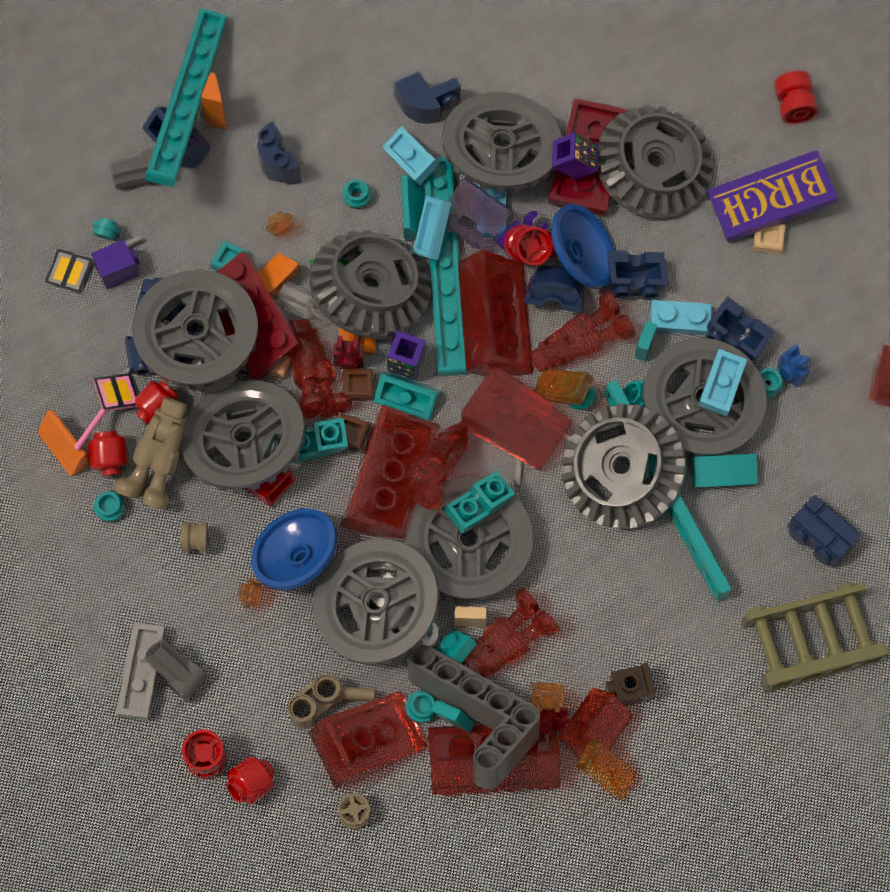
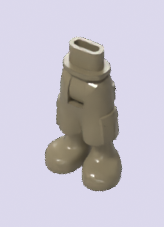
(157, 450)

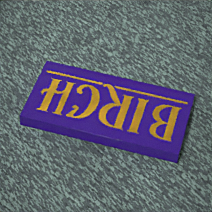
(772, 196)

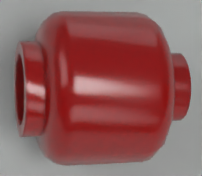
(152, 397)
(108, 453)
(250, 780)

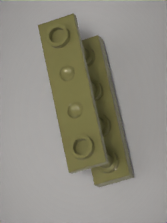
(807, 666)

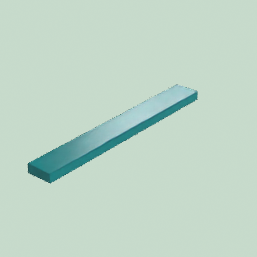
(186, 98)
(445, 283)
(682, 519)

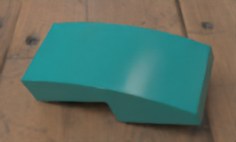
(323, 440)
(724, 470)
(479, 502)

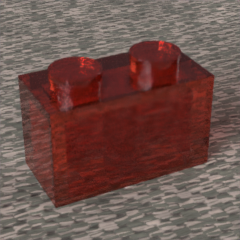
(597, 718)

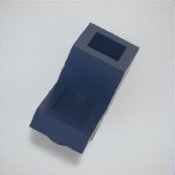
(422, 102)

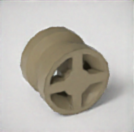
(194, 537)
(352, 805)

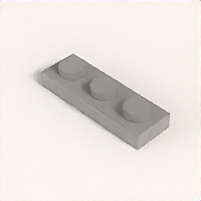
(138, 676)

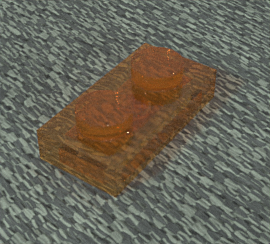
(563, 386)
(606, 769)

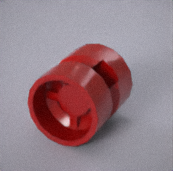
(797, 97)
(528, 244)
(204, 754)

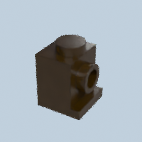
(642, 692)

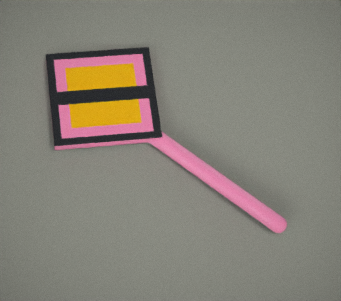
(114, 393)

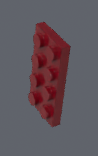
(589, 121)
(276, 335)

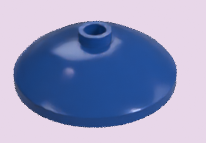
(582, 245)
(294, 549)

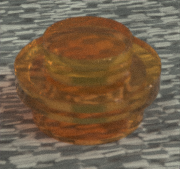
(280, 223)
(250, 593)

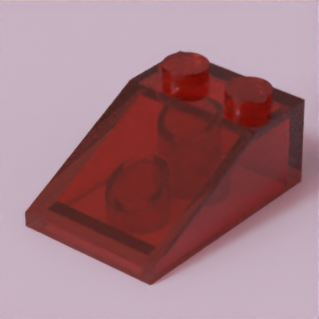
(515, 418)
(366, 739)

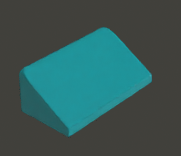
(412, 206)
(406, 395)

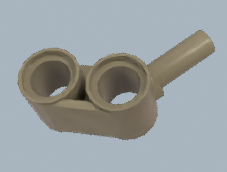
(310, 697)

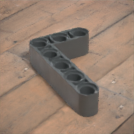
(511, 717)

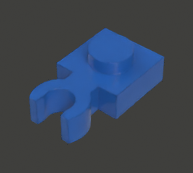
(793, 366)

